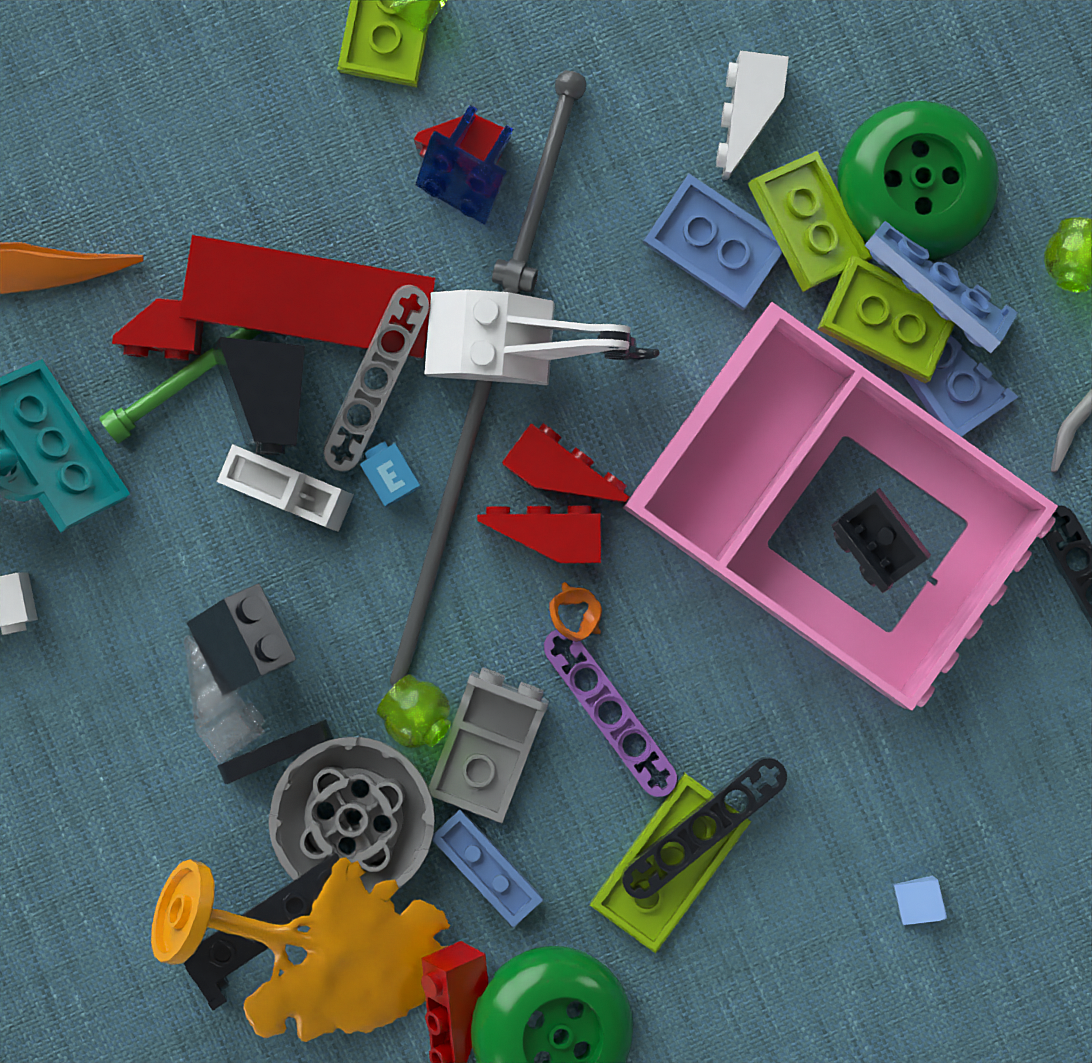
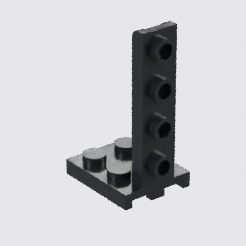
(225, 952)

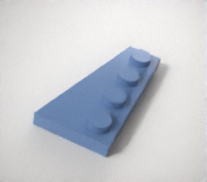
(939, 283)
(961, 390)

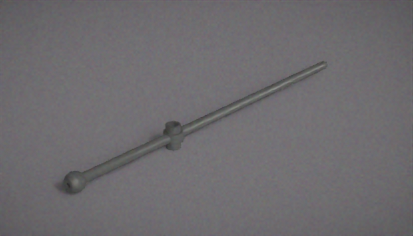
(514, 277)

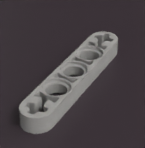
(375, 398)

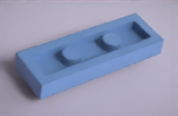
(486, 867)

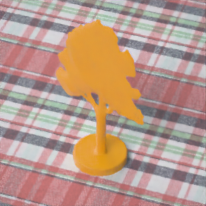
(359, 957)

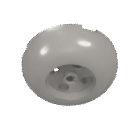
(327, 775)

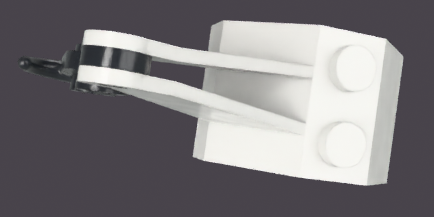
(511, 338)

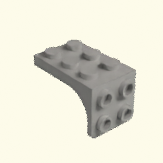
(488, 744)

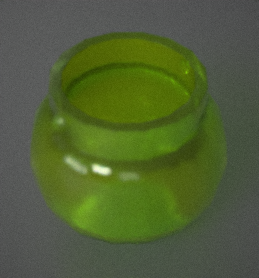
(1070, 255)
(415, 713)

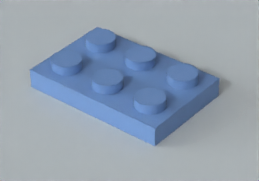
(715, 241)

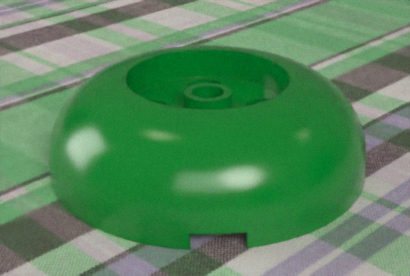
(951, 143)
(548, 982)

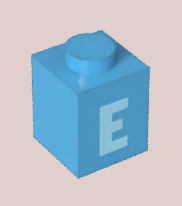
(389, 473)

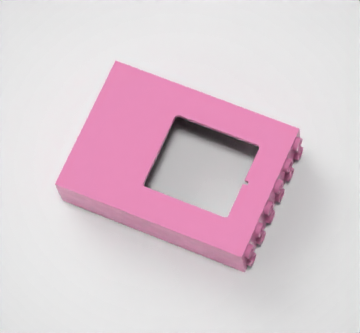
(757, 449)

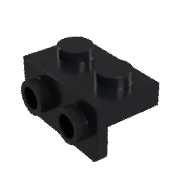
(879, 540)

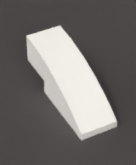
(285, 488)

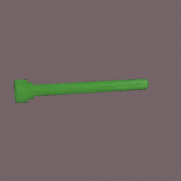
(121, 422)

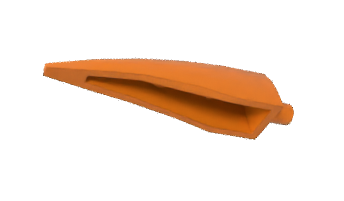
(37, 268)

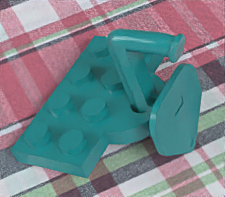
(51, 450)

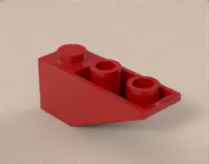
(552, 468)
(560, 537)
(452, 985)

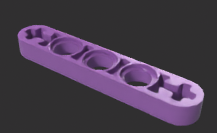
(616, 731)

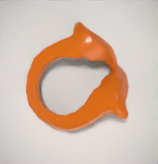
(591, 617)

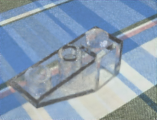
(220, 720)

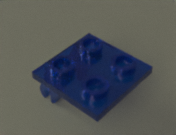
(461, 177)

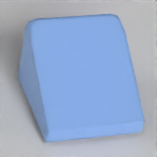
(920, 901)

